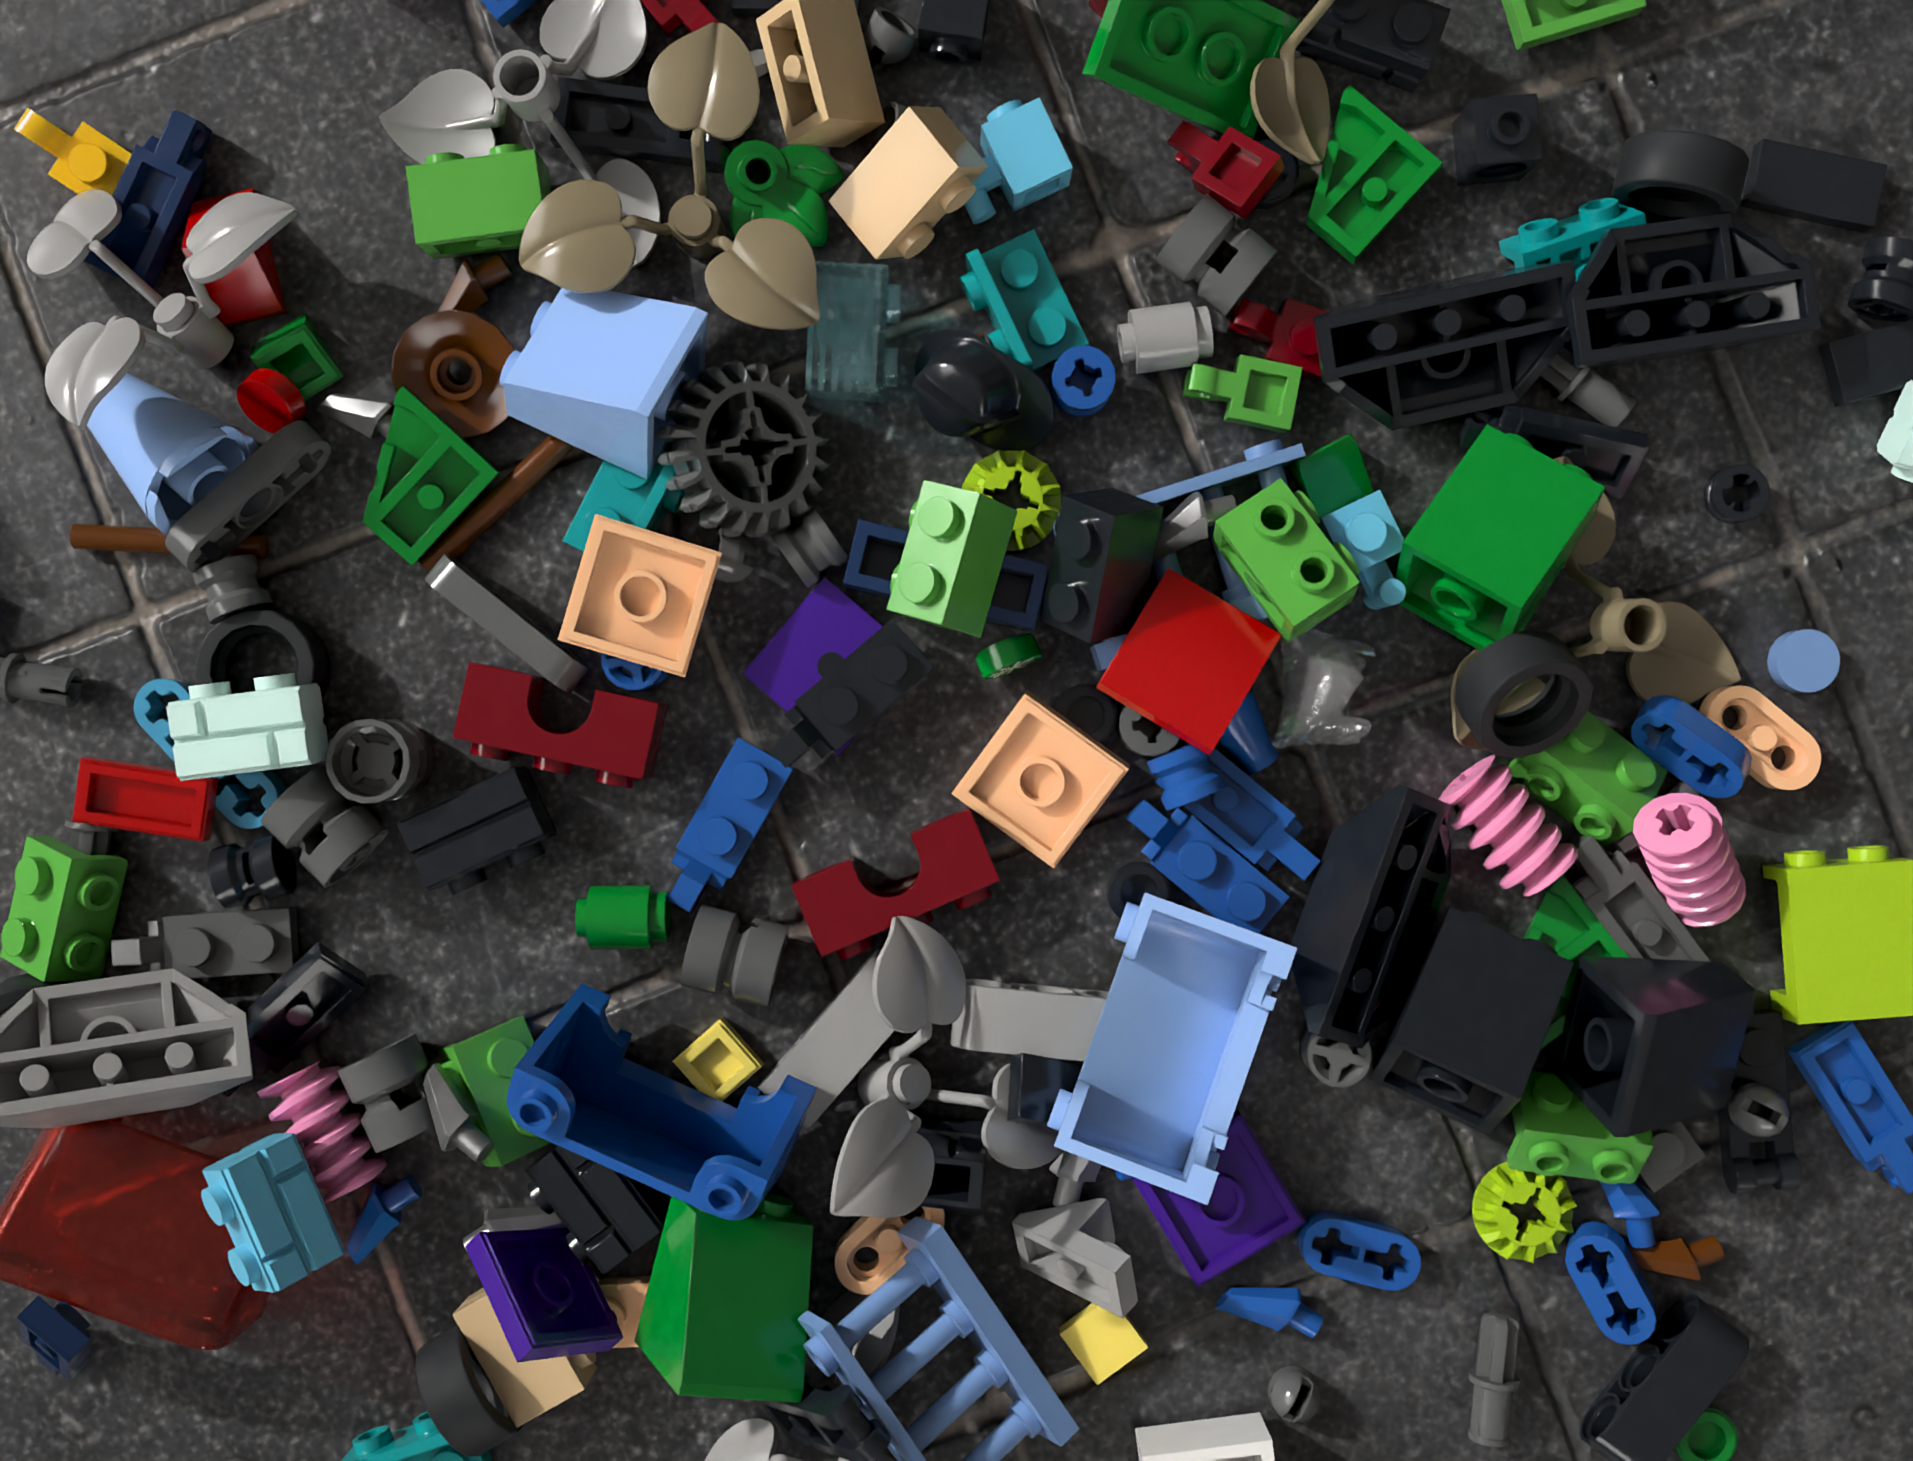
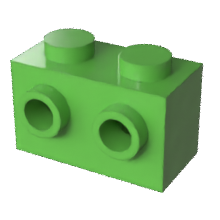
(475, 201)
(951, 558)
(1286, 559)

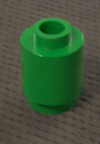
(623, 917)

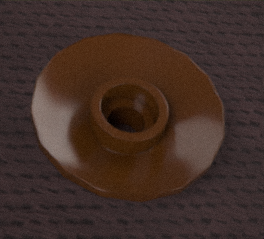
(424, 366)

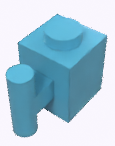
(1021, 158)
(1370, 537)

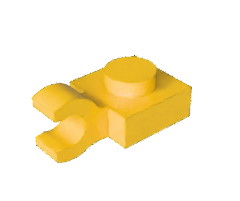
(84, 160)

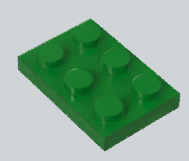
(1189, 55)

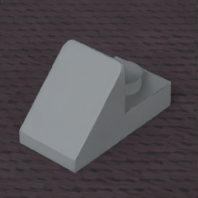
(1078, 1252)

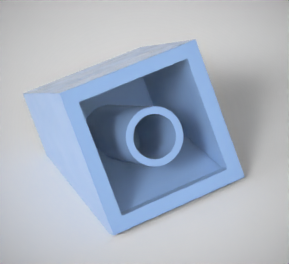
(606, 372)

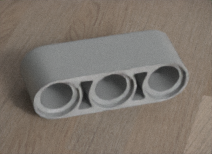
(1028, 1019)
(835, 1043)

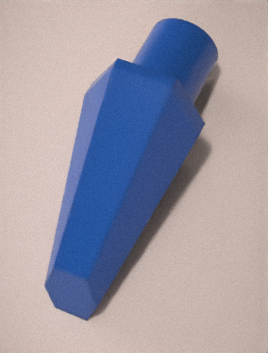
(1637, 1208)
(380, 1215)
(1271, 1308)

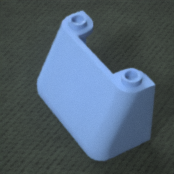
(1172, 1046)

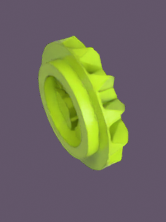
(1037, 486)
(1499, 1226)

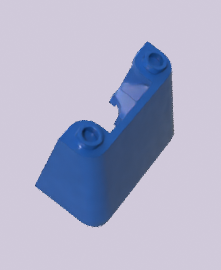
(647, 1126)

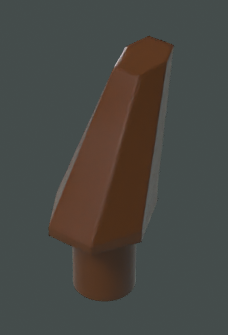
(471, 283)
(1677, 1259)

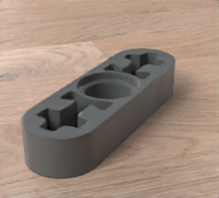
(248, 496)
(507, 623)

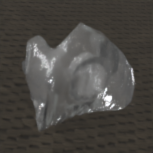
(1318, 689)

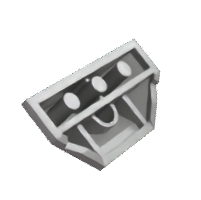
(117, 1049)

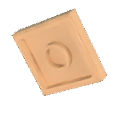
(639, 595)
(1041, 779)

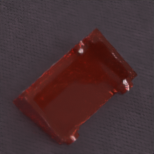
(124, 1234)

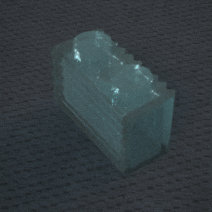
(849, 344)

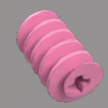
(1508, 827)
(1690, 858)
(324, 1129)

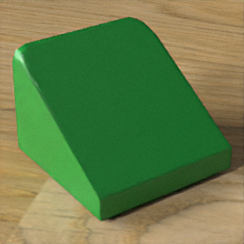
(299, 355)
(1332, 475)

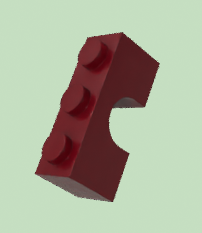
(505, 714)
(847, 910)

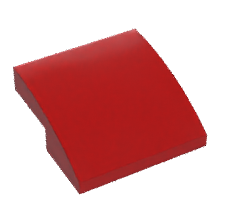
(1188, 661)

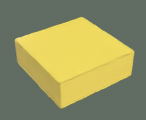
(718, 1061)
(1102, 1341)

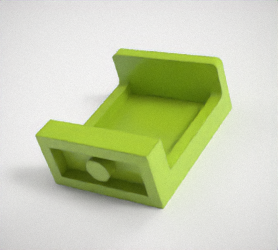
(1845, 935)

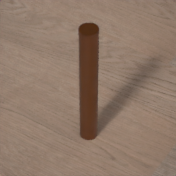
(497, 501)
(147, 540)

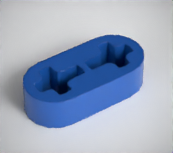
(1691, 746)
(1354, 1264)
(1599, 1288)

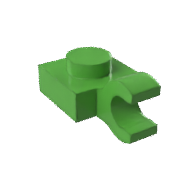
(1256, 392)

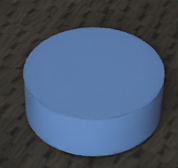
(1803, 661)

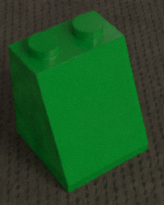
(1495, 538)
(730, 1302)

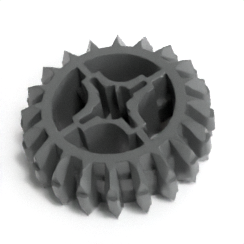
(743, 399)

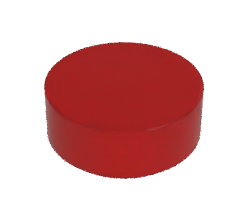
(270, 399)

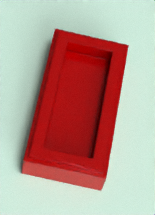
(144, 799)

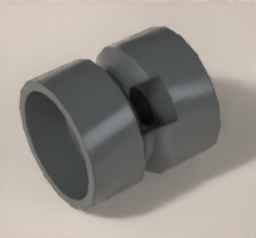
(1198, 241)
(379, 760)
(324, 826)
(734, 955)
(378, 1075)

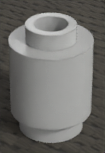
(1165, 337)

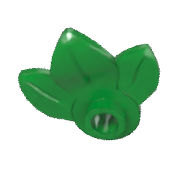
(791, 191)

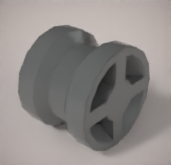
(810, 547)
(232, 586)
(1141, 739)
(1346, 1062)

